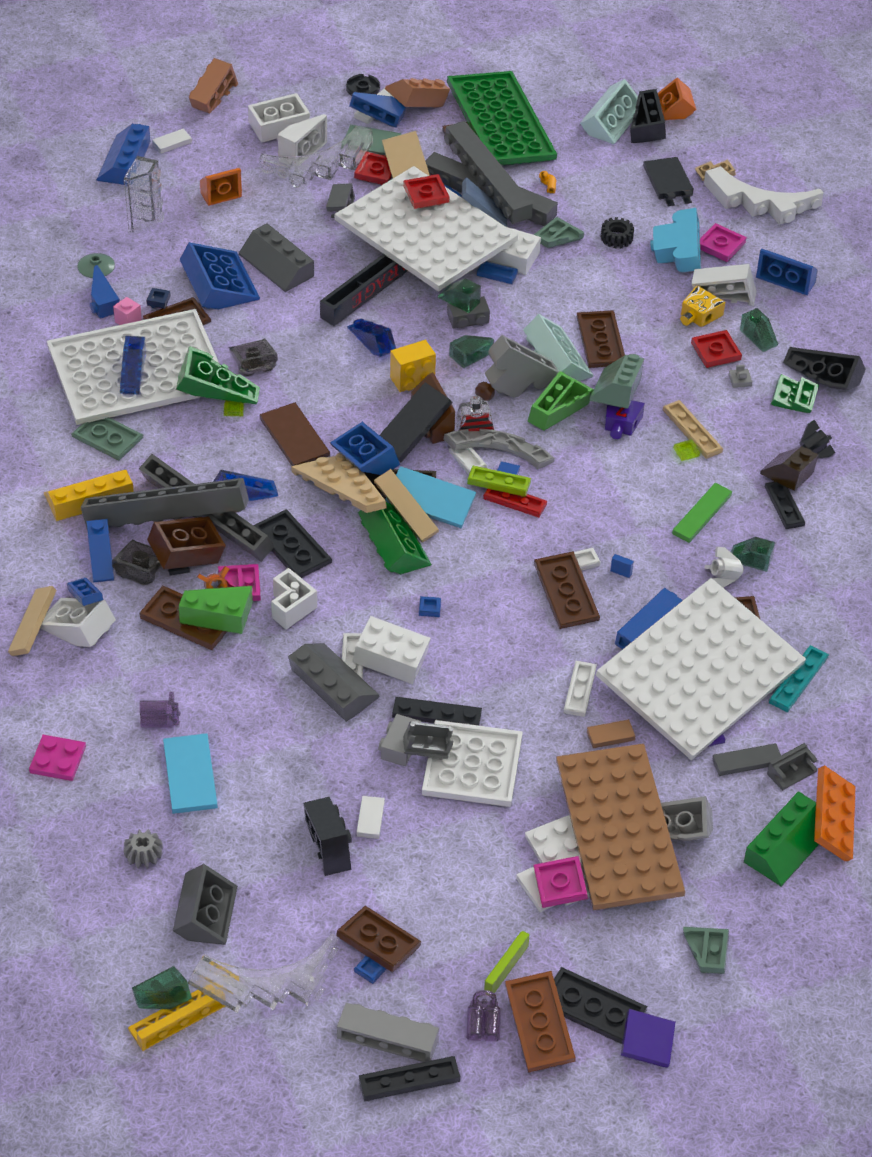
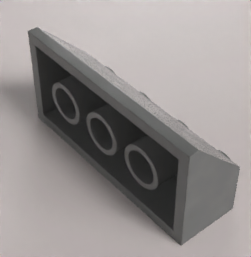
(277, 258)
(332, 679)

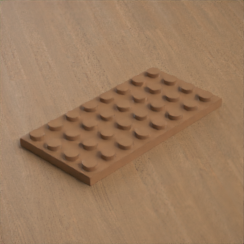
(619, 827)

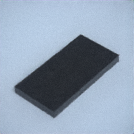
(415, 420)
(294, 544)
(594, 1004)

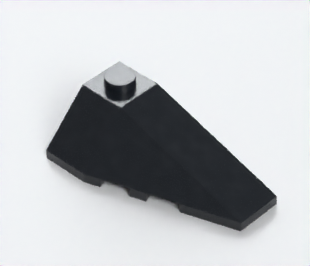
(828, 368)

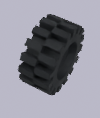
(613, 239)

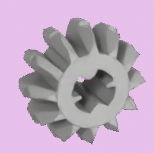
(143, 848)

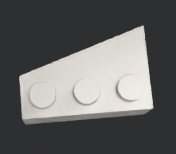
(727, 282)

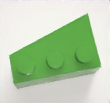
(559, 401)
(217, 608)

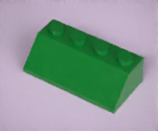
(394, 540)
(784, 841)

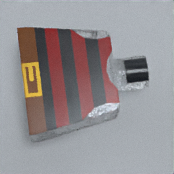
(474, 415)

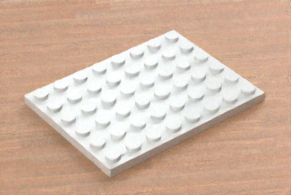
(429, 241)
(92, 365)
(700, 668)

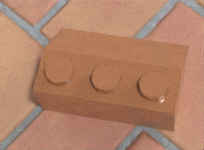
(419, 92)

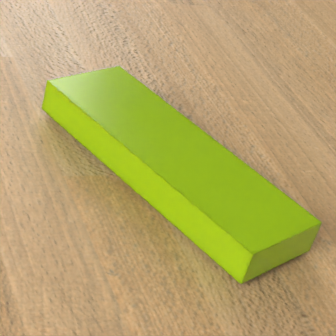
(499, 481)
(507, 962)

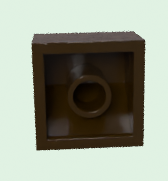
(791, 467)

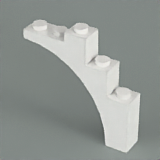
(756, 201)

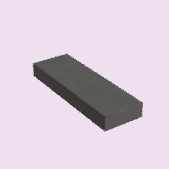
(745, 759)

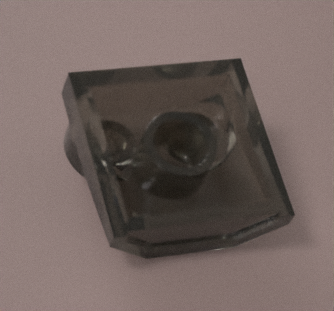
(254, 357)
(136, 563)

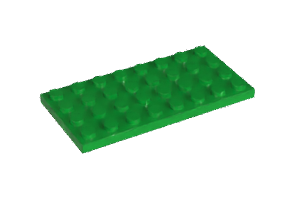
(502, 117)

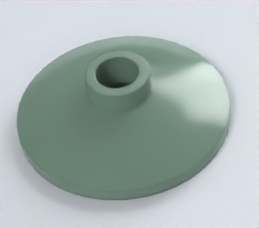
(87, 264)

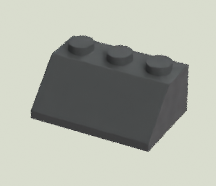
(205, 906)

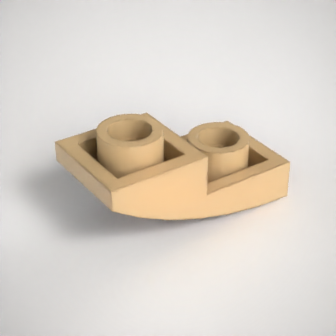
(726, 165)

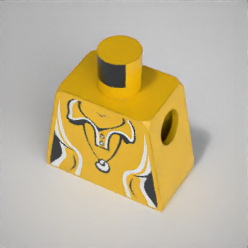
(701, 307)

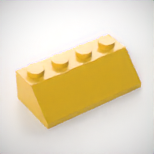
(67, 500)

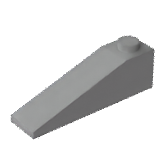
(688, 818)

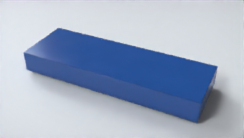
(84, 591)

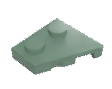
(708, 947)

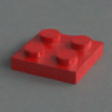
(373, 169)
(426, 191)
(716, 348)

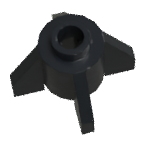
(816, 441)

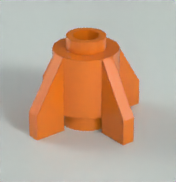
(220, 577)

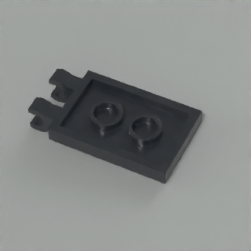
(669, 180)

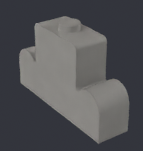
(517, 368)

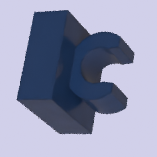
(158, 298)

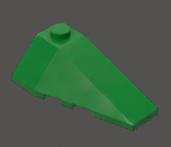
(209, 379)

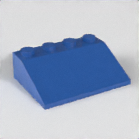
(217, 276)

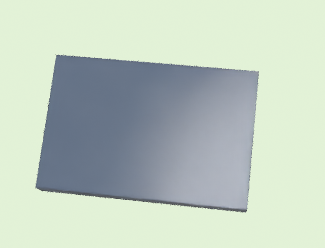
(482, 201)

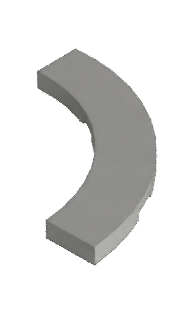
(499, 440)

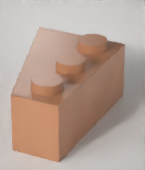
(213, 86)

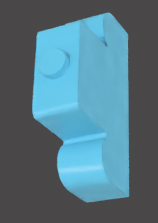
(679, 241)

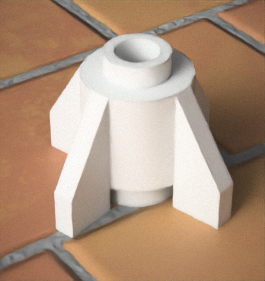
(726, 567)

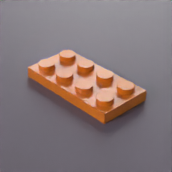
(835, 813)

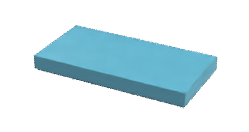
(437, 497)
(190, 773)

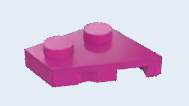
(244, 576)

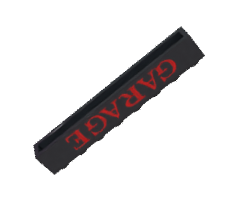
(359, 289)

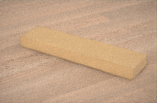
(692, 429)
(406, 506)
(32, 621)

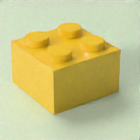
(411, 364)

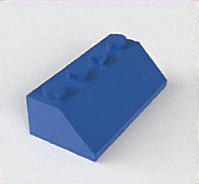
(125, 148)

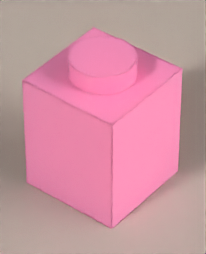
(127, 311)

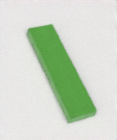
(702, 512)

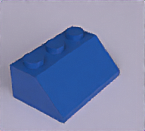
(786, 272)
(366, 450)

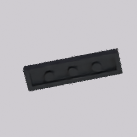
(430, 711)
(409, 1078)

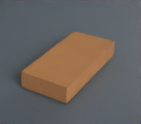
(611, 733)

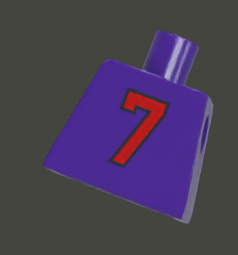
(623, 420)

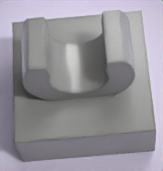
(740, 377)

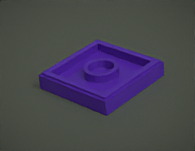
(648, 1038)

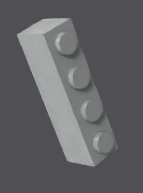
(387, 1032)

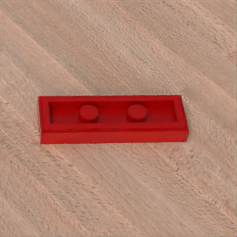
(529, 504)

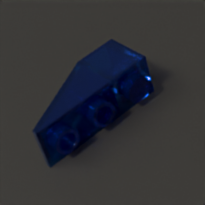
(375, 337)

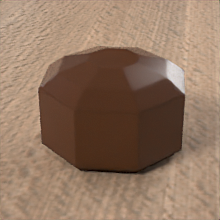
(485, 391)

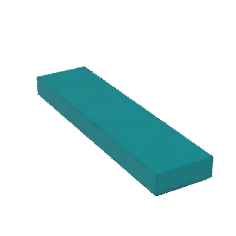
(794, 685)

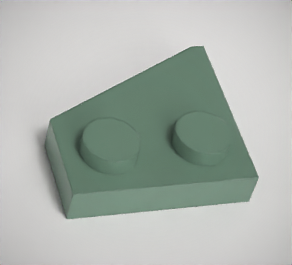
(558, 233)

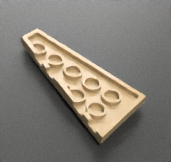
(341, 477)

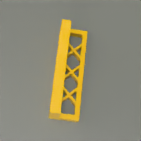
(175, 1021)

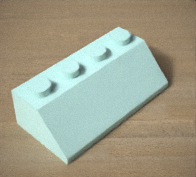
(611, 113)
(555, 345)

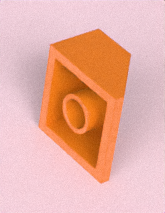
(676, 100)
(221, 186)

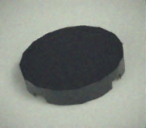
(369, 84)

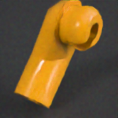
(549, 180)

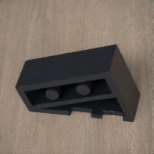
(648, 118)
(329, 834)

